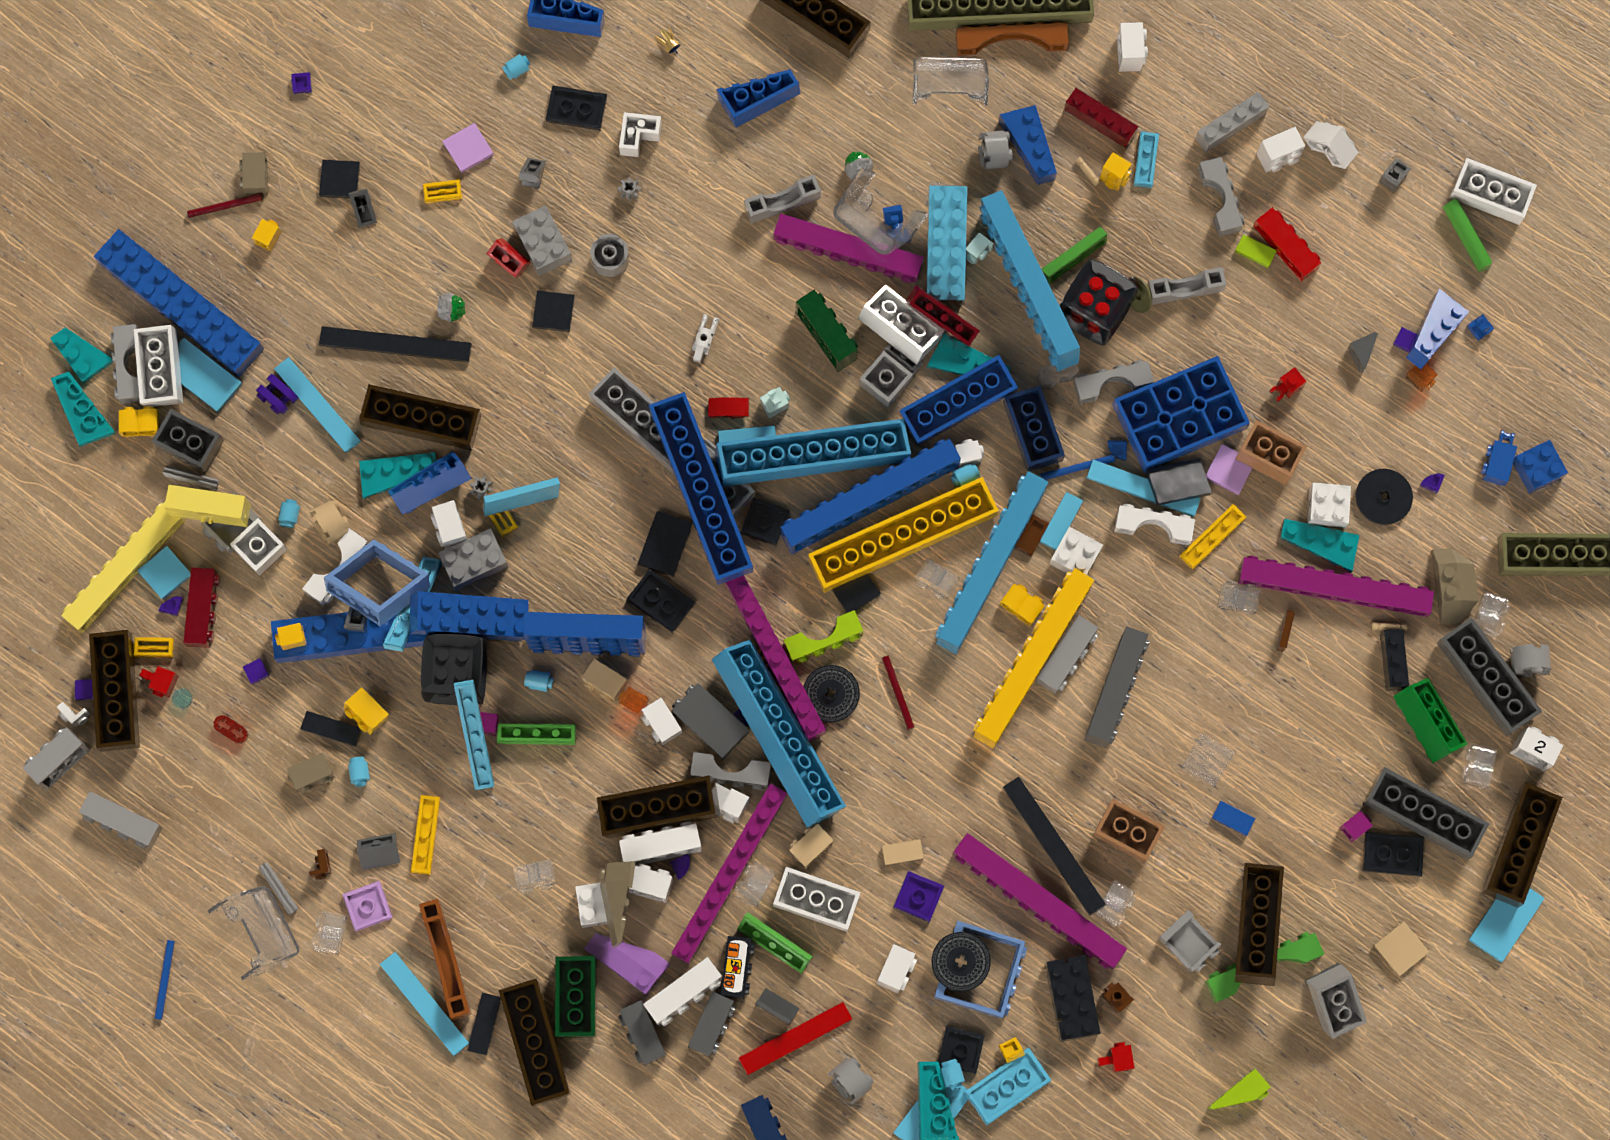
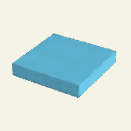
(164, 572)

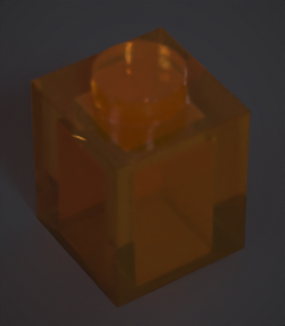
(1422, 378)
(633, 701)

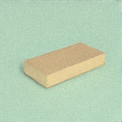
(902, 852)

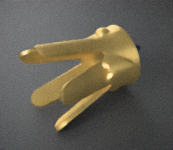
(671, 45)

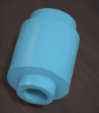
(516, 66)
(965, 474)
(288, 513)
(538, 680)
(358, 771)
(952, 1074)

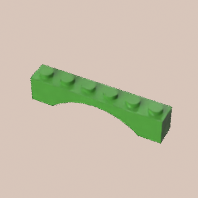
(1301, 951)

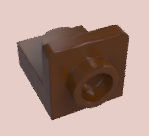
(323, 862)

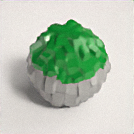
(855, 162)
(450, 307)

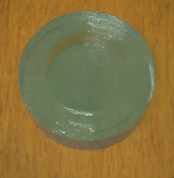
(182, 698)

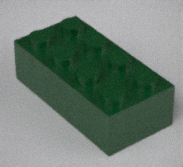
(826, 330)
(575, 997)

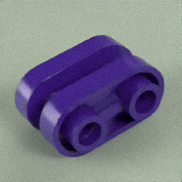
(265, 394)

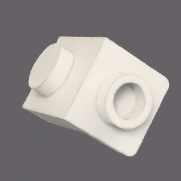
(67, 714)

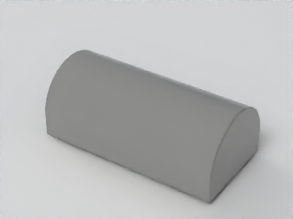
(902, 359)

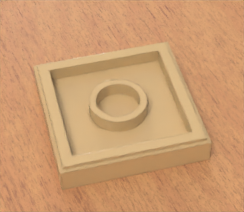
(1401, 949)

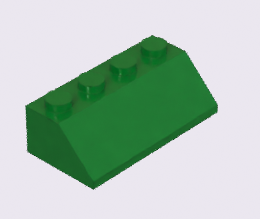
(1430, 720)

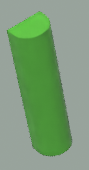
(1467, 235)
(1074, 255)
(536, 734)
(774, 942)

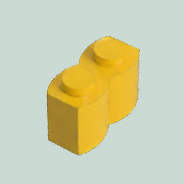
(138, 422)
(1022, 604)

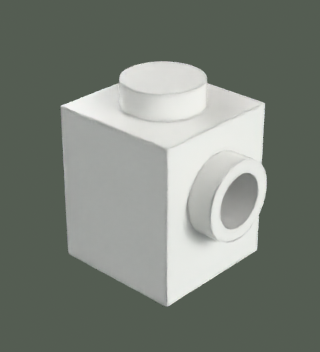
(970, 452)

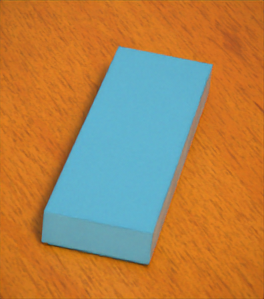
(1146, 159)
(746, 433)
(1061, 521)

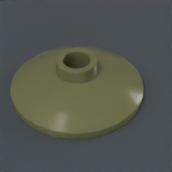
(1143, 299)

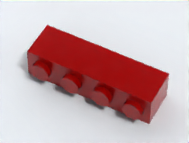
(1289, 246)

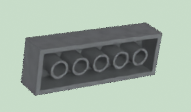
(1489, 677)
(1115, 689)
(1426, 813)

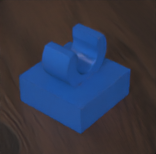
(893, 215)
(1480, 327)

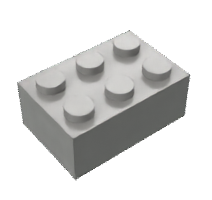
(542, 240)
(473, 559)
(55, 758)
(1336, 1001)

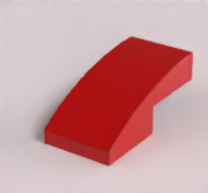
(728, 407)

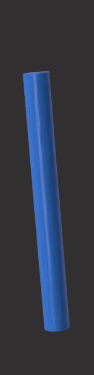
(1075, 468)
(164, 979)

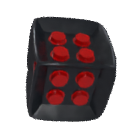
(1098, 301)

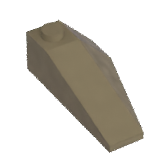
(614, 886)

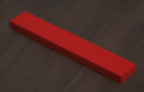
(795, 1038)

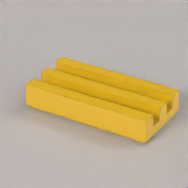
(442, 191)
(508, 529)
(170, 648)

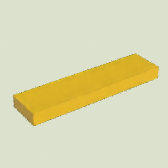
(1212, 536)
(425, 835)

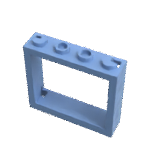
(378, 614)
(1014, 972)

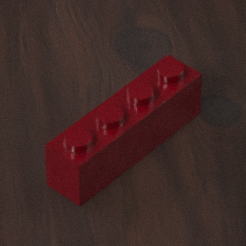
(1101, 118)
(942, 315)
(200, 607)

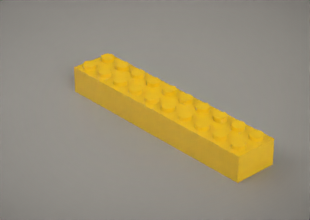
(903, 534)
(1035, 654)

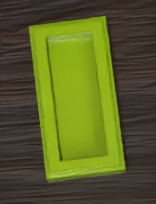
(1255, 251)

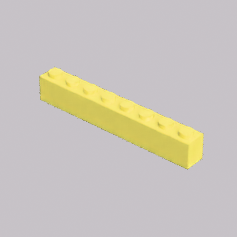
(122, 568)

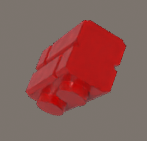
(508, 257)

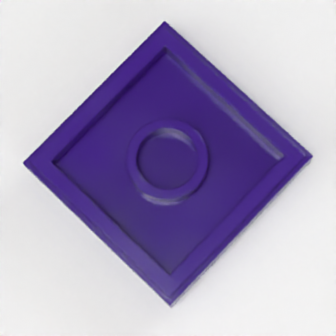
(918, 896)

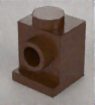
(1117, 1005)

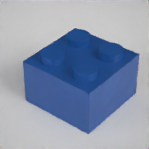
(1539, 466)

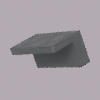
(378, 851)
(777, 1006)

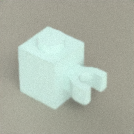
(775, 402)

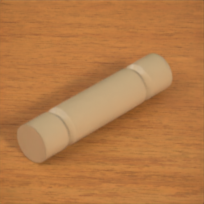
(1087, 171)
(1388, 626)

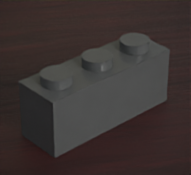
(712, 1024)
(641, 1033)

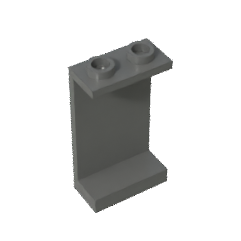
(710, 720)

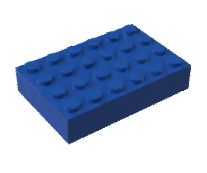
(1180, 413)
(585, 633)

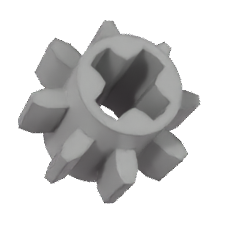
(629, 184)
(476, 490)

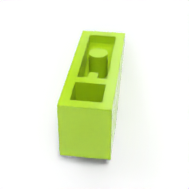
(1246, 1090)

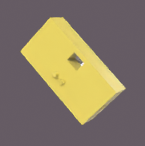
(207, 506)

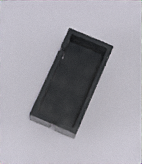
(1072, 998)

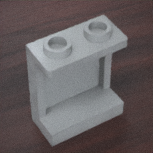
(224, 533)
(1190, 942)

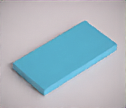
(205, 376)
(521, 496)
(1504, 925)
(1007, 1086)
(909, 1127)

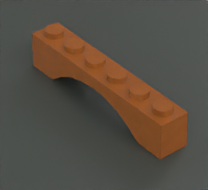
(1049, 36)
(445, 959)

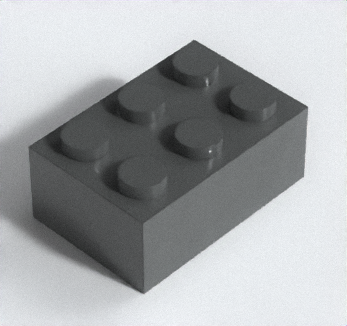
(187, 440)

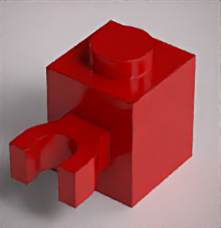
(1289, 384)
(161, 682)
(1120, 1058)

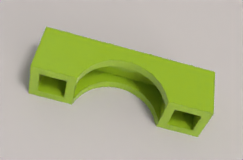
(801, 647)

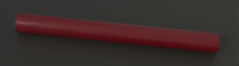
(224, 205)
(898, 692)

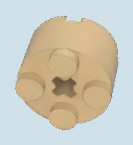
(329, 521)

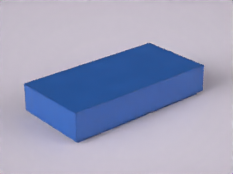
(1233, 818)

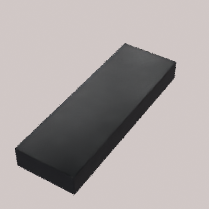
(331, 728)
(484, 1024)

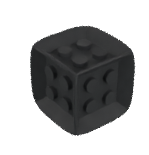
(449, 661)

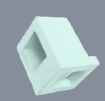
(978, 248)

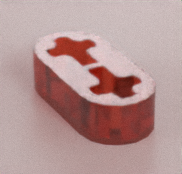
(228, 732)

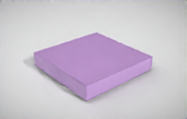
(468, 148)
(1228, 471)
(367, 906)

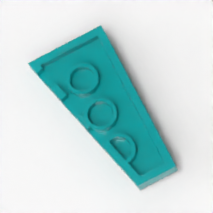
(84, 418)
(1328, 543)
(934, 1106)

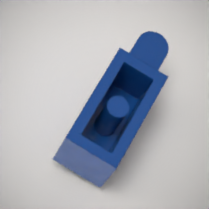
(1499, 459)

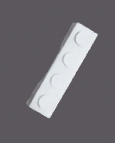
(1177, 527)
(349, 545)

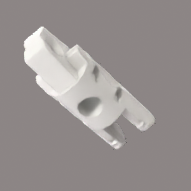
(702, 347)

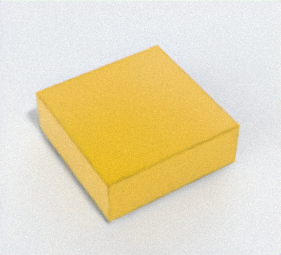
(1011, 1050)

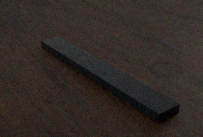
(395, 344)
(1054, 846)

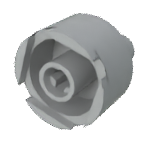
(994, 150)
(612, 265)
(1530, 660)
(850, 1080)

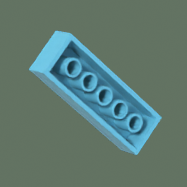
(946, 242)

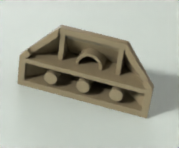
(1454, 585)

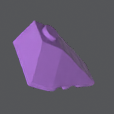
(632, 963)

